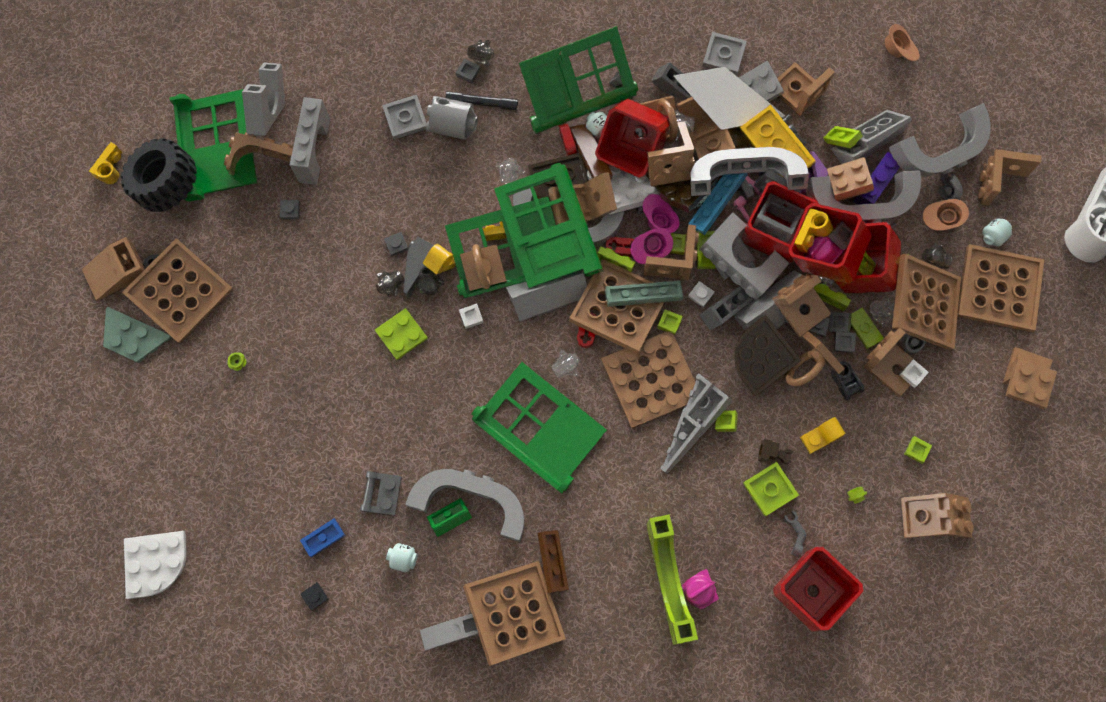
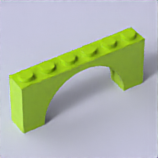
(662, 543)

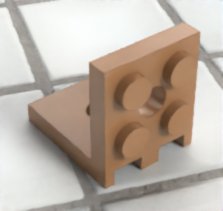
(809, 89)
(680, 158)
(1004, 163)
(594, 197)
(673, 267)
(792, 297)
(885, 357)
(944, 512)

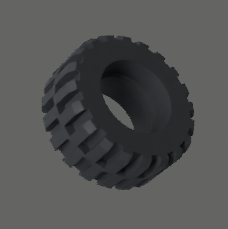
(147, 163)

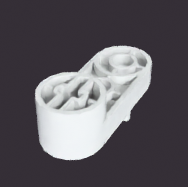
(1088, 233)

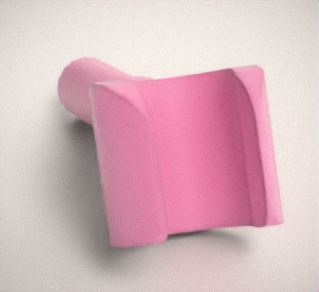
(740, 202)

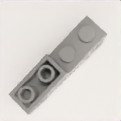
(451, 631)

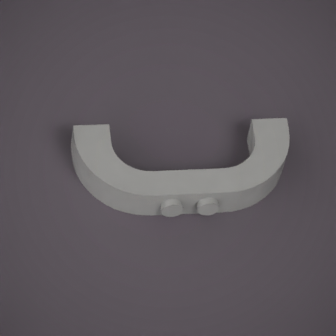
(977, 132)
(746, 161)
(906, 193)
(600, 233)
(467, 481)

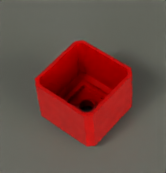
(620, 143)
(763, 241)
(885, 252)
(848, 263)
(835, 588)

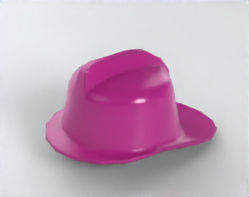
(660, 214)
(652, 243)
(824, 250)
(700, 590)

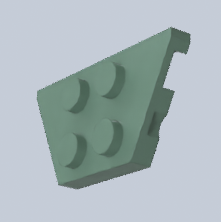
(130, 336)

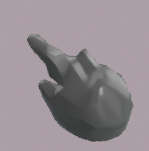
(952, 188)
(912, 344)

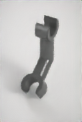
(798, 546)

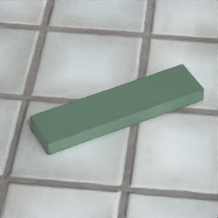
(643, 293)

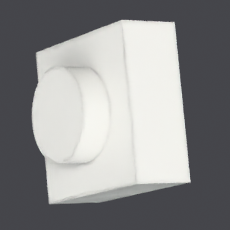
(701, 294)
(471, 316)
(913, 373)

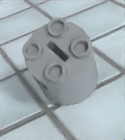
(451, 118)

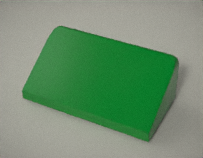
(449, 517)

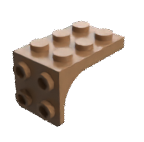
(706, 135)
(248, 143)

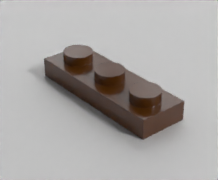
(553, 561)

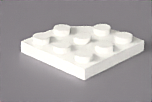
(628, 189)
(153, 563)

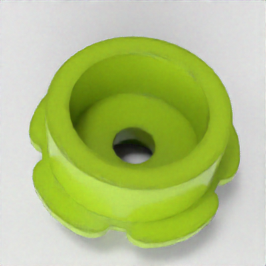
(232, 361)
(856, 495)

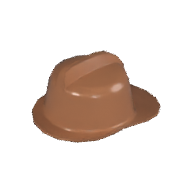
(899, 43)
(945, 214)

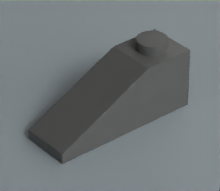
(665, 80)
(416, 254)
(725, 308)

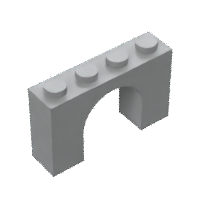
(264, 101)
(312, 121)
(752, 280)

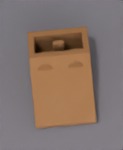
(113, 268)

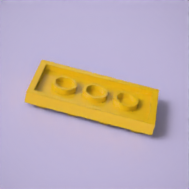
(770, 130)

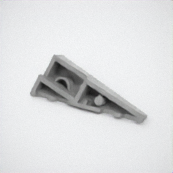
(702, 410)

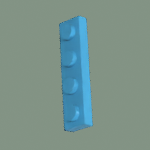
(717, 201)

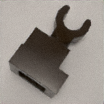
(770, 450)

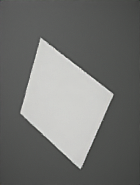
(724, 96)

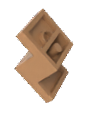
(850, 179)
(1029, 378)

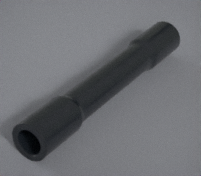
(503, 103)

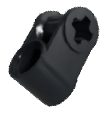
(848, 381)

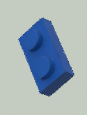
(322, 537)

